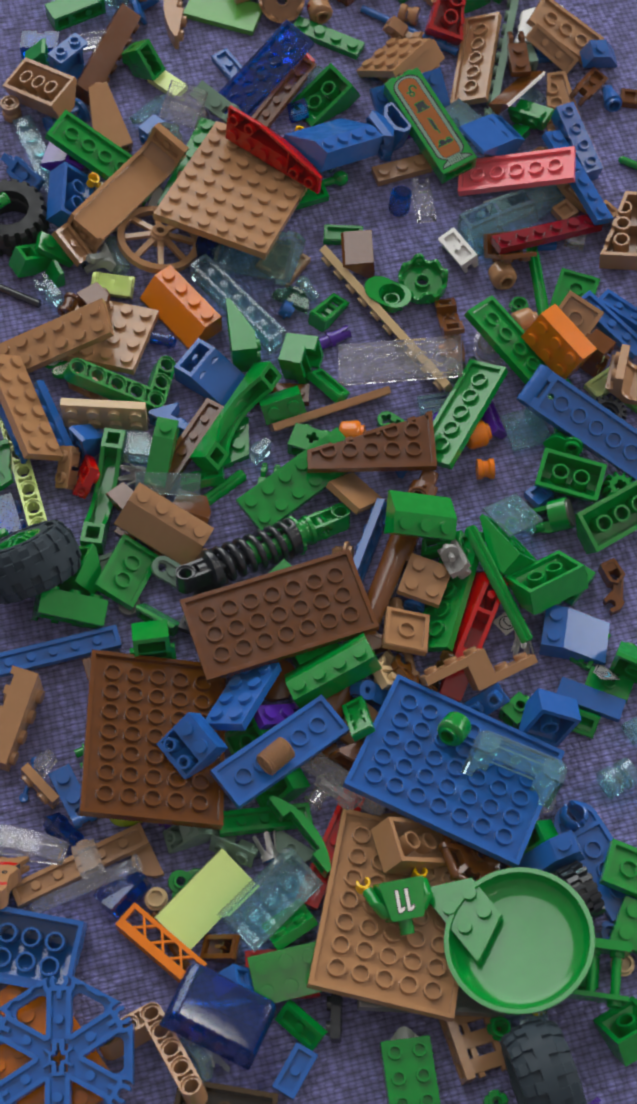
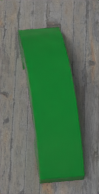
(285, 810)

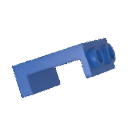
(69, 56)

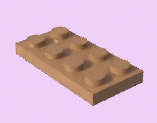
(563, 26)

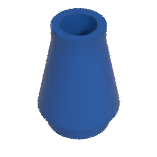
(611, 99)

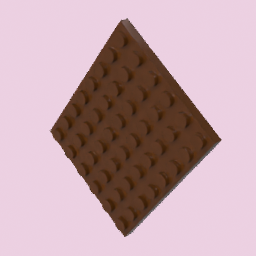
(127, 713)

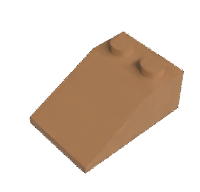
(406, 846)

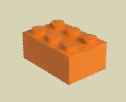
(558, 342)

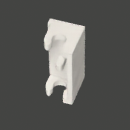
(459, 249)

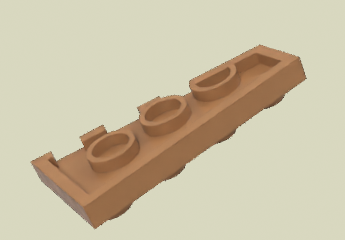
(557, 92)

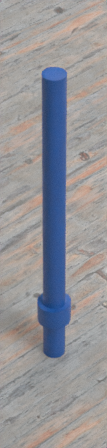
(383, 18)

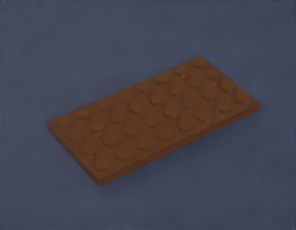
(278, 615)

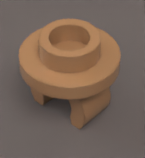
(347, 545)

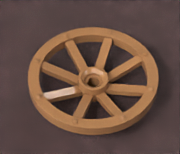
(159, 236)

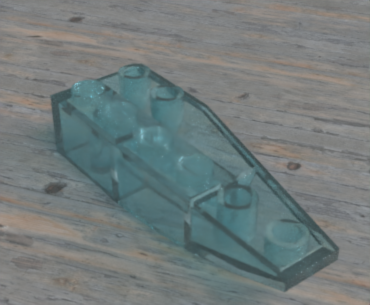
(507, 213)

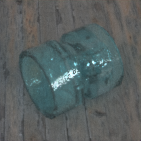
(617, 778)

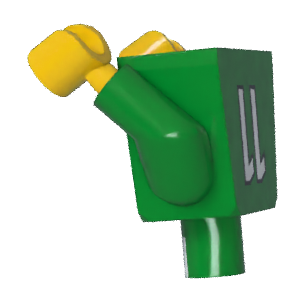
(399, 899)

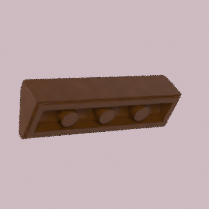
(515, 91)

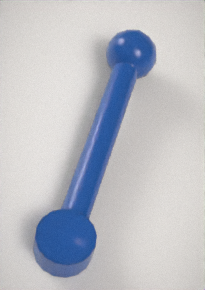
(24, 797)

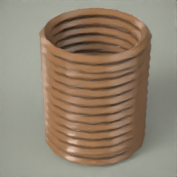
(275, 756)

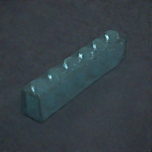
(222, 286)

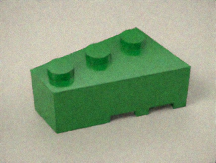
(71, 608)

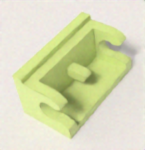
(117, 285)

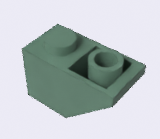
(185, 837)

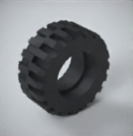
(29, 202)

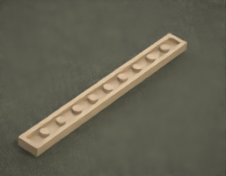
(377, 312)

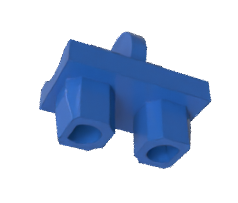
(488, 699)

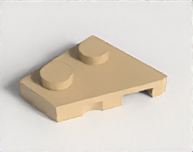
(386, 675)

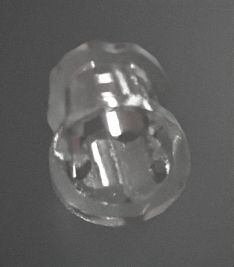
(315, 799)

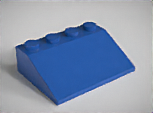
(336, 143)
(38, 947)

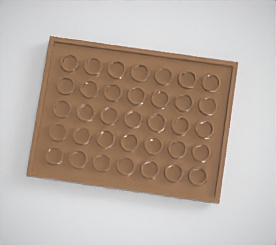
(231, 197)
(362, 953)

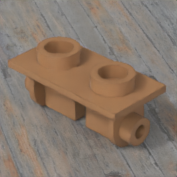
(65, 476)

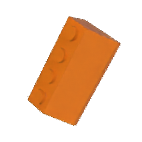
(181, 307)

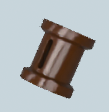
(69, 304)

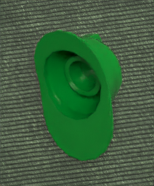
(388, 293)

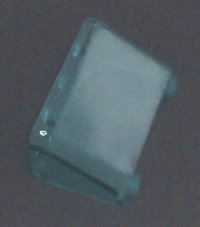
(277, 266)
(545, 770)

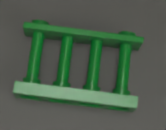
(618, 951)

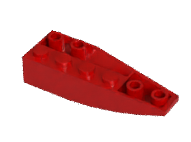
(271, 148)
(473, 631)

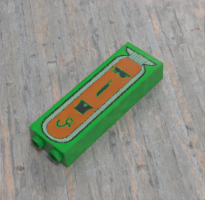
(430, 125)

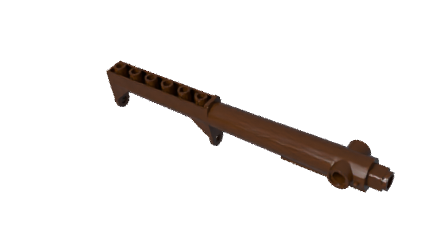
(383, 585)

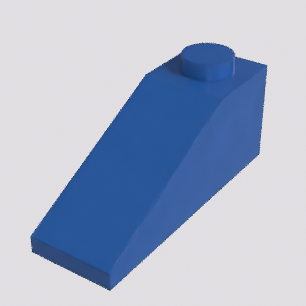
(554, 853)

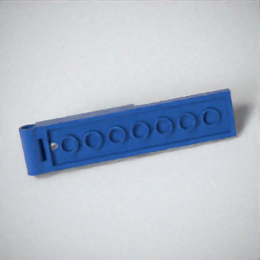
(582, 418)

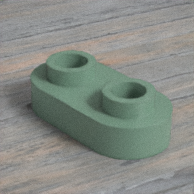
(168, 575)

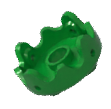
(421, 269)

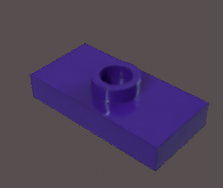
(493, 419)

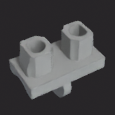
(455, 560)

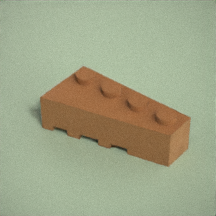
(621, 243)
(17, 713)

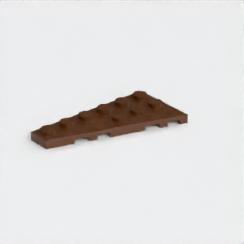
(385, 448)

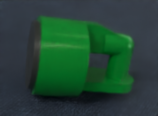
(560, 516)

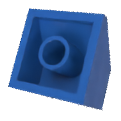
(550, 716)

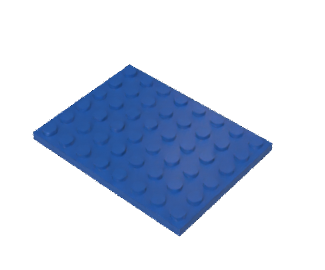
(422, 778)

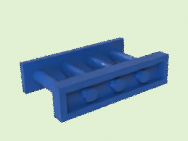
(52, 415)

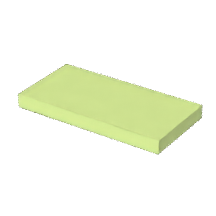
(196, 905)

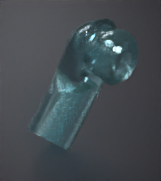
(304, 283)

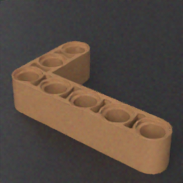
(147, 1027)

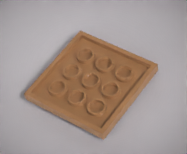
(124, 350)

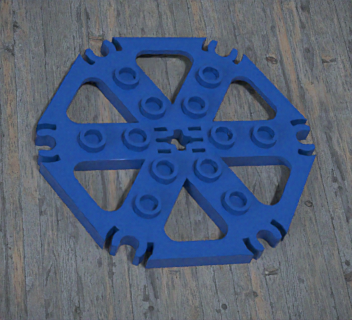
(59, 1033)

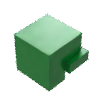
(299, 356)
(152, 639)

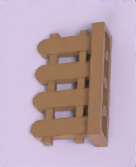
(459, 1044)

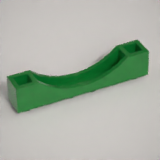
(215, 444)
(99, 516)

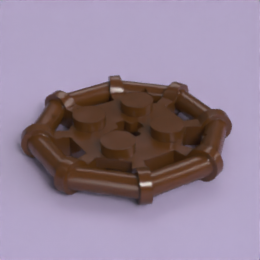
(468, 859)

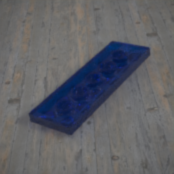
(267, 67)

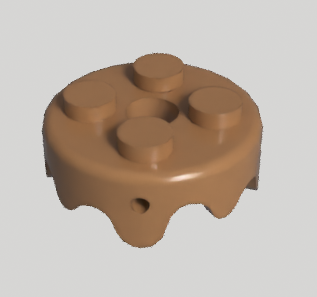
(279, 13)

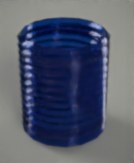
(400, 201)

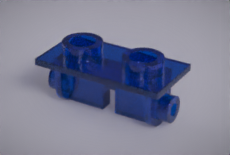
(59, 826)

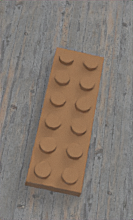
(476, 58)
(61, 336)
(26, 412)

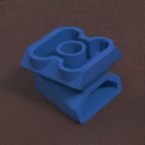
(393, 127)

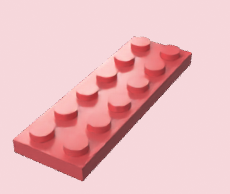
(519, 171)

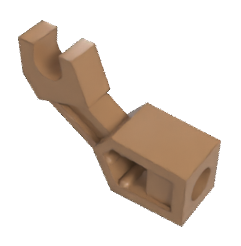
(397, 29)

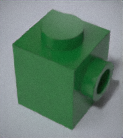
(512, 711)

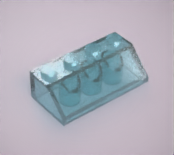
(270, 898)

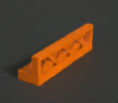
(150, 948)

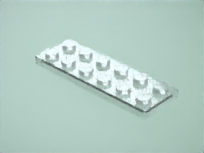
(400, 360)

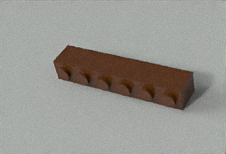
(108, 51)

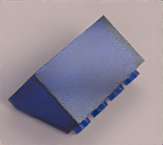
(219, 1015)

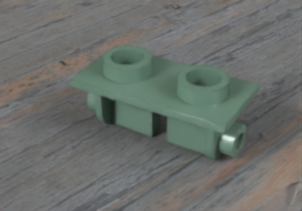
(241, 853)

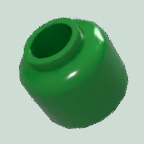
(454, 728)

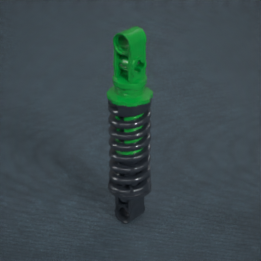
(255, 549)

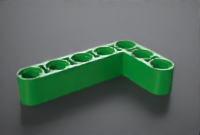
(125, 385)

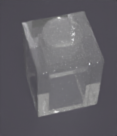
(87, 858)

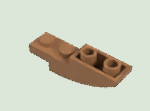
(175, 21)

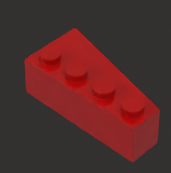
(447, 20)

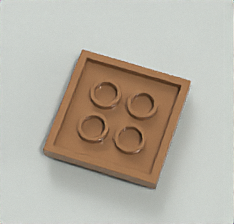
(394, 57)

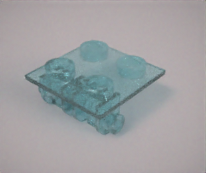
(524, 429)
(513, 515)

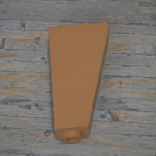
(106, 116)

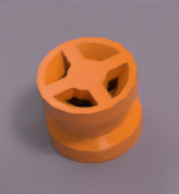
(485, 469)

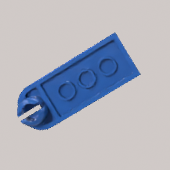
(594, 843)

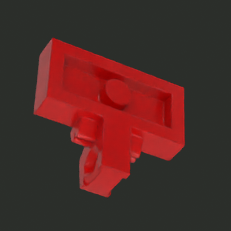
(88, 474)

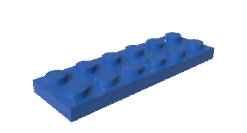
(307, 731)

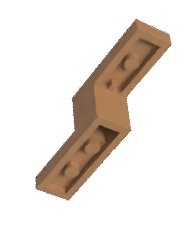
(477, 668)

